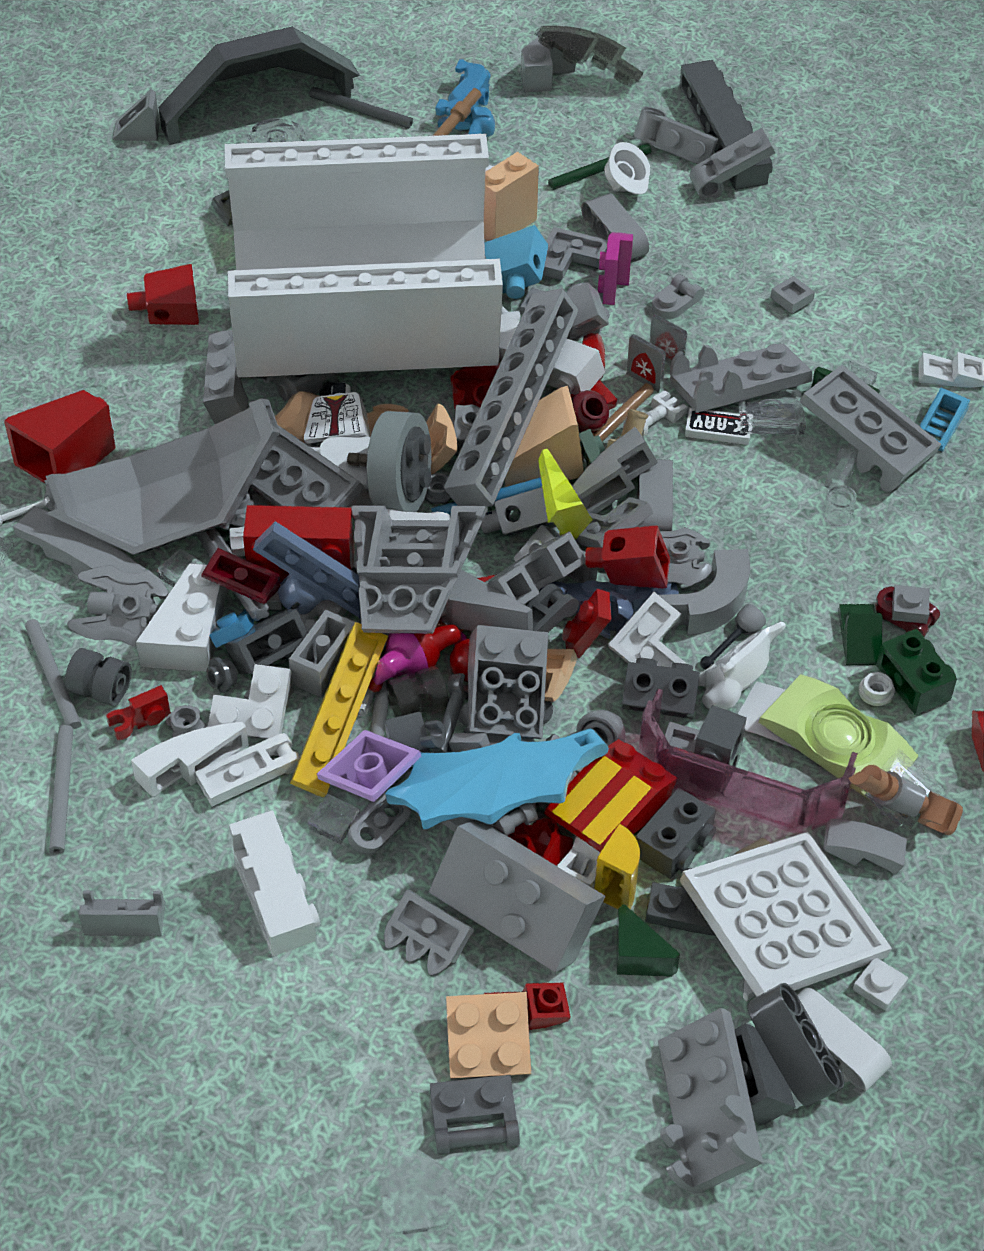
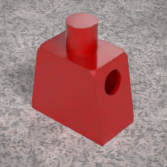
(167, 297)
(632, 557)

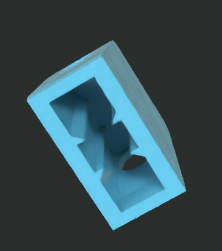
(521, 259)

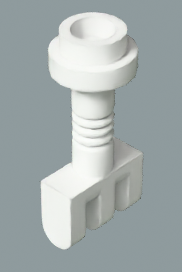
(664, 407)

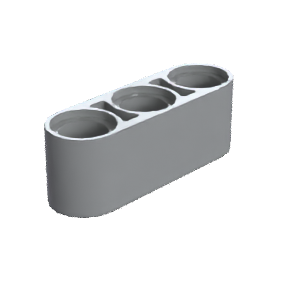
(609, 216)
(657, 489)

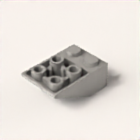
(507, 681)

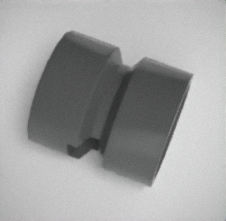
(100, 677)

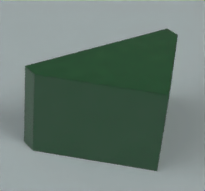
(642, 949)

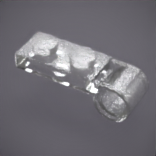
(840, 498)

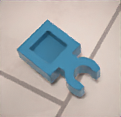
(231, 627)

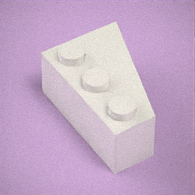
(182, 625)

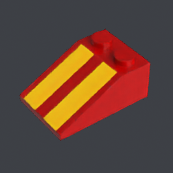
(611, 792)

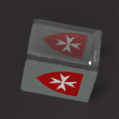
(652, 360)

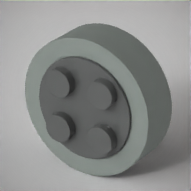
(397, 461)

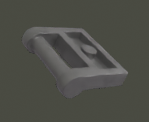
(474, 1102)

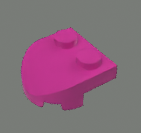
(617, 265)

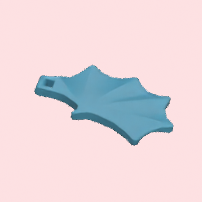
(494, 778)

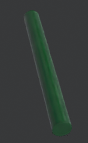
(587, 171)

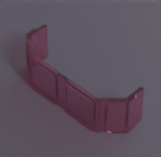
(742, 790)

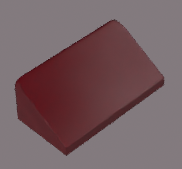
(241, 576)

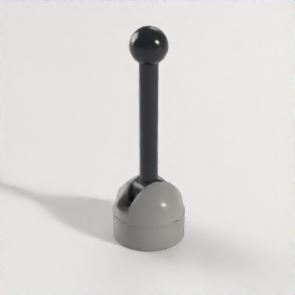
(747, 622)

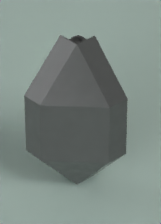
(278, 48)

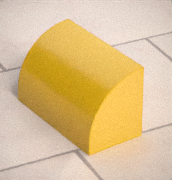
(618, 868)

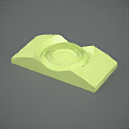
(829, 728)

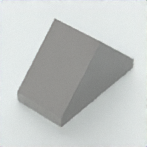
(140, 121)

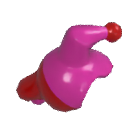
(412, 652)

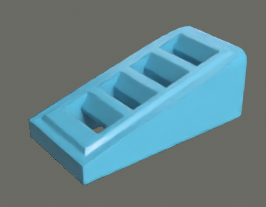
(951, 402)

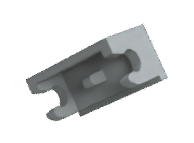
(122, 916)

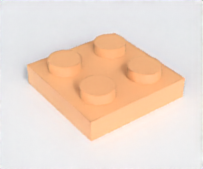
(488, 1035)

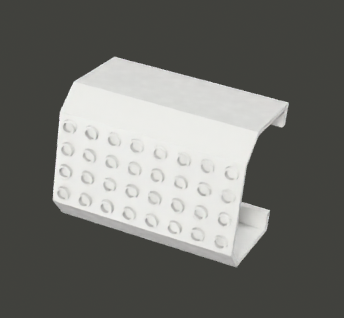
(361, 256)

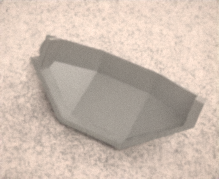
(169, 488)

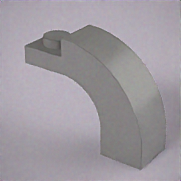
(720, 600)

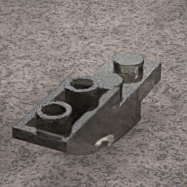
(581, 44)

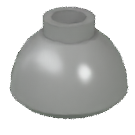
(605, 724)

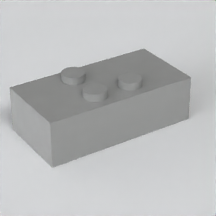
(516, 894)

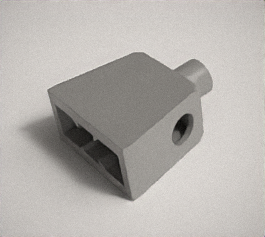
(531, 508)

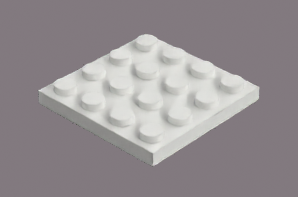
(784, 914)

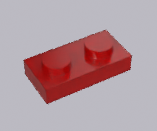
(588, 622)

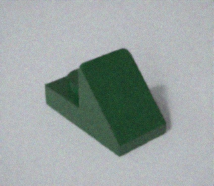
(860, 633)

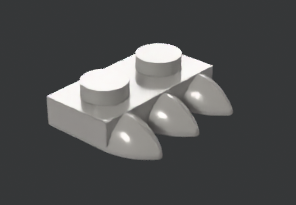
(427, 929)

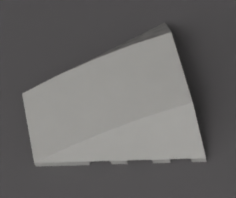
(409, 566)

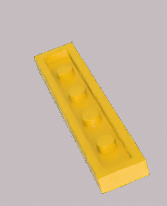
(339, 707)

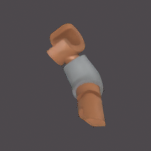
(909, 799)

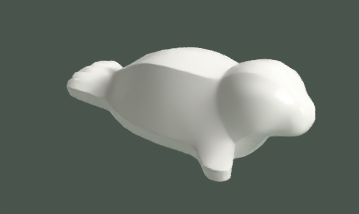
(738, 668)

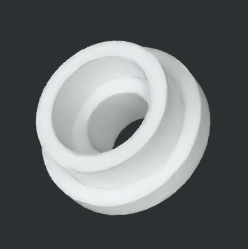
(880, 682)

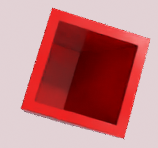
(61, 435)

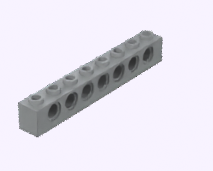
(511, 399)

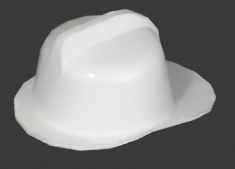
(627, 169)

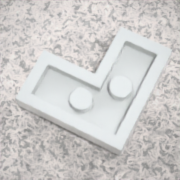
(644, 631)
(265, 707)

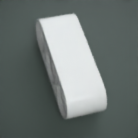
(854, 1051)

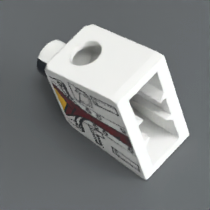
(336, 416)

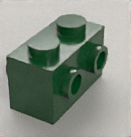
(916, 671)

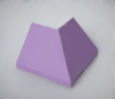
(369, 765)

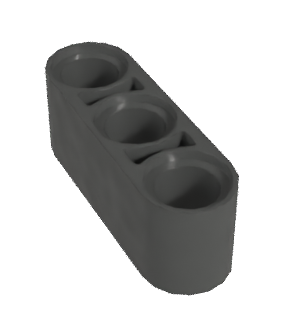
(795, 1044)

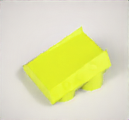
(560, 498)

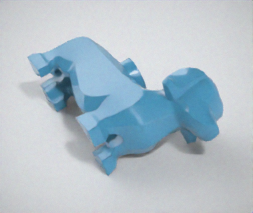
(480, 119)

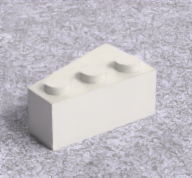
(272, 883)

